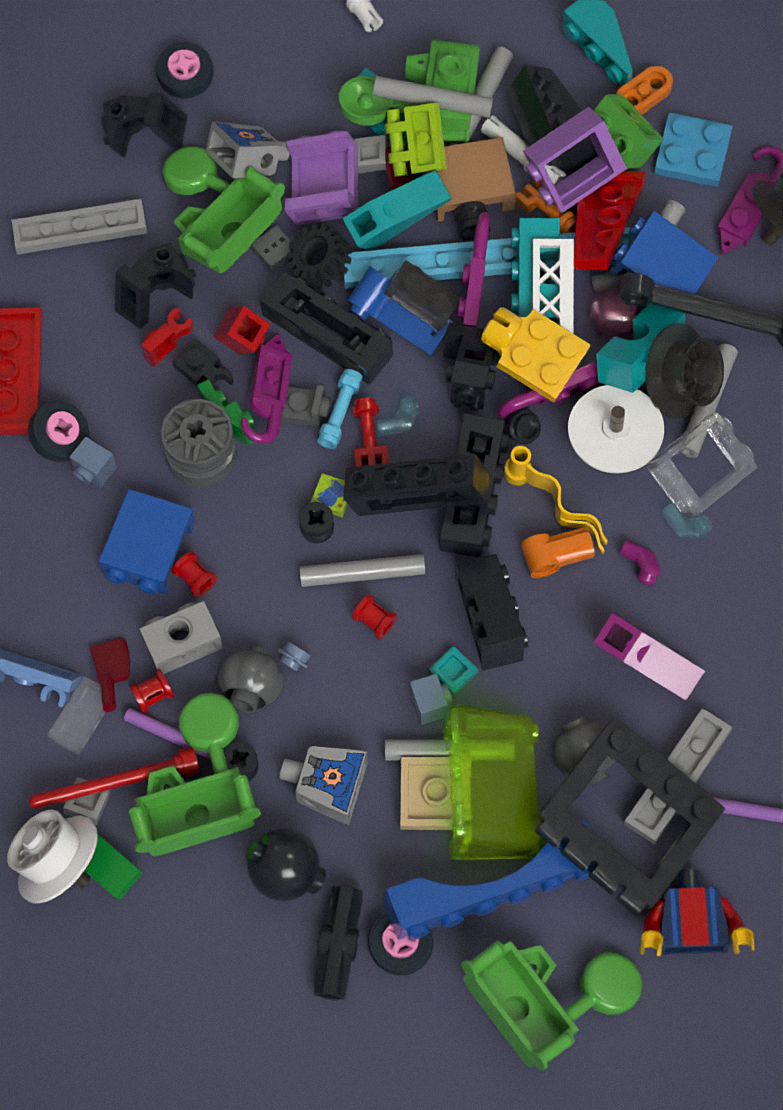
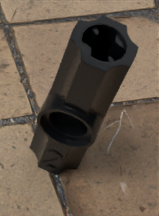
(338, 943)

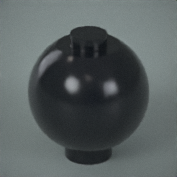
(284, 865)

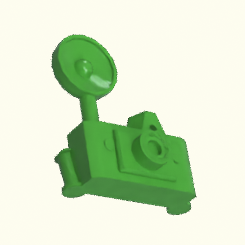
(446, 67)
(235, 217)
(204, 807)
(527, 1010)

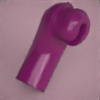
(646, 561)

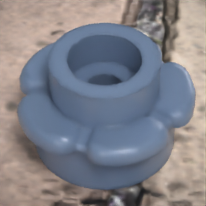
(293, 656)

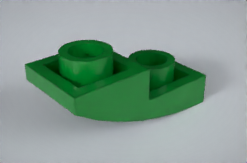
(233, 410)
(112, 869)

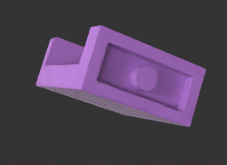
(323, 177)

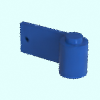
(369, 299)

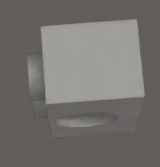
(171, 654)

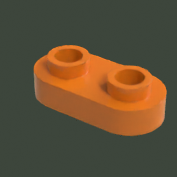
(640, 90)

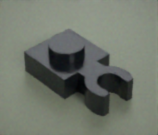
(201, 364)

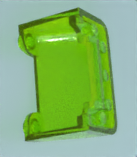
(492, 783)

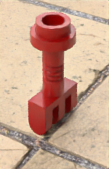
(365, 410)

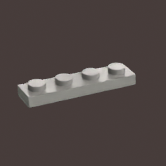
(79, 226)
(691, 757)

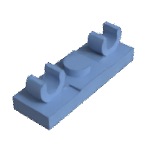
(31, 671)

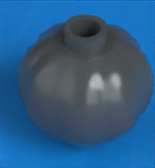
(251, 679)
(575, 742)

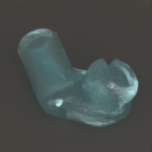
(403, 420)
(684, 527)

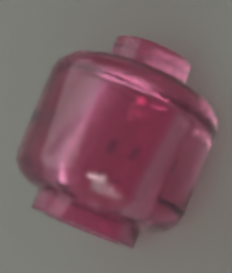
(612, 315)

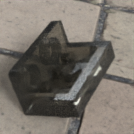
(421, 295)

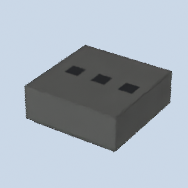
(272, 248)

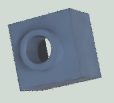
(92, 463)
(430, 698)

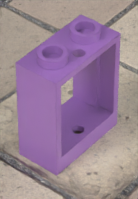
(586, 179)

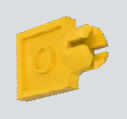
(535, 350)

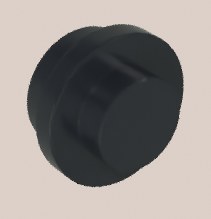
(524, 427)

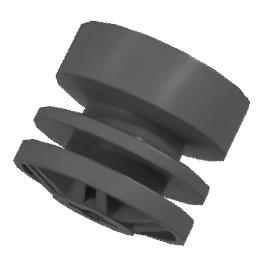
(207, 457)

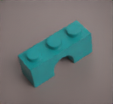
(523, 268)
(623, 361)

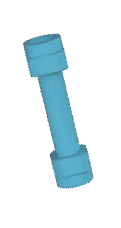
(349, 385)

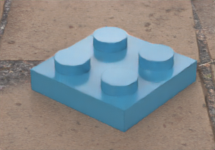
(693, 149)

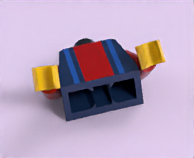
(694, 921)

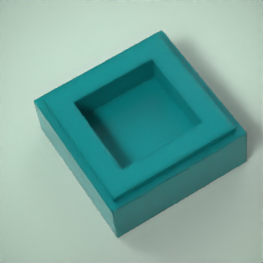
(454, 670)

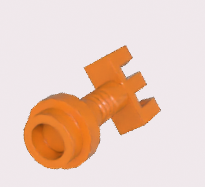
(567, 220)

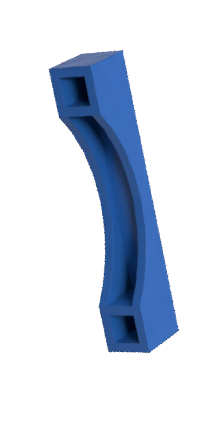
(426, 904)

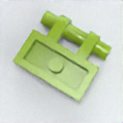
(423, 136)

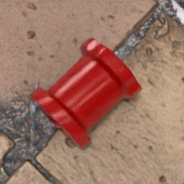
(194, 574)
(374, 616)
(151, 691)

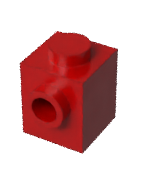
(242, 330)

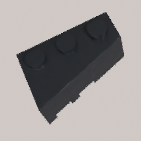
(542, 106)

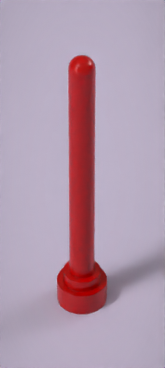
(184, 762)

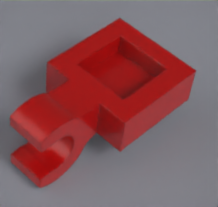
(164, 340)

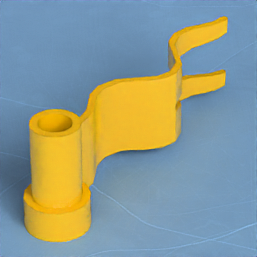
(519, 471)

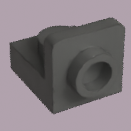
(306, 406)

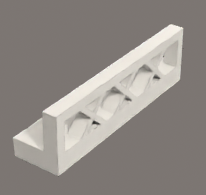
(564, 280)

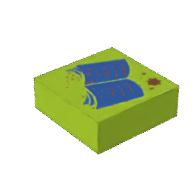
(331, 492)

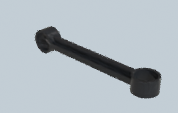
(641, 291)

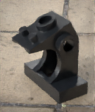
(153, 112)
(139, 281)
(472, 370)

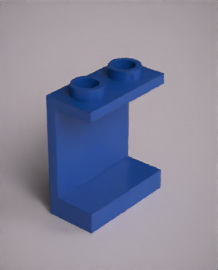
(664, 255)
(145, 541)

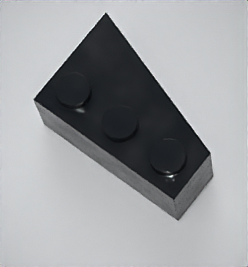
(491, 611)

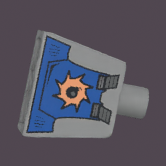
(243, 146)
(328, 780)

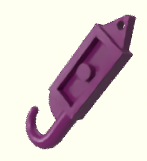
(743, 213)
(474, 274)
(582, 379)
(269, 389)

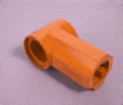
(547, 554)

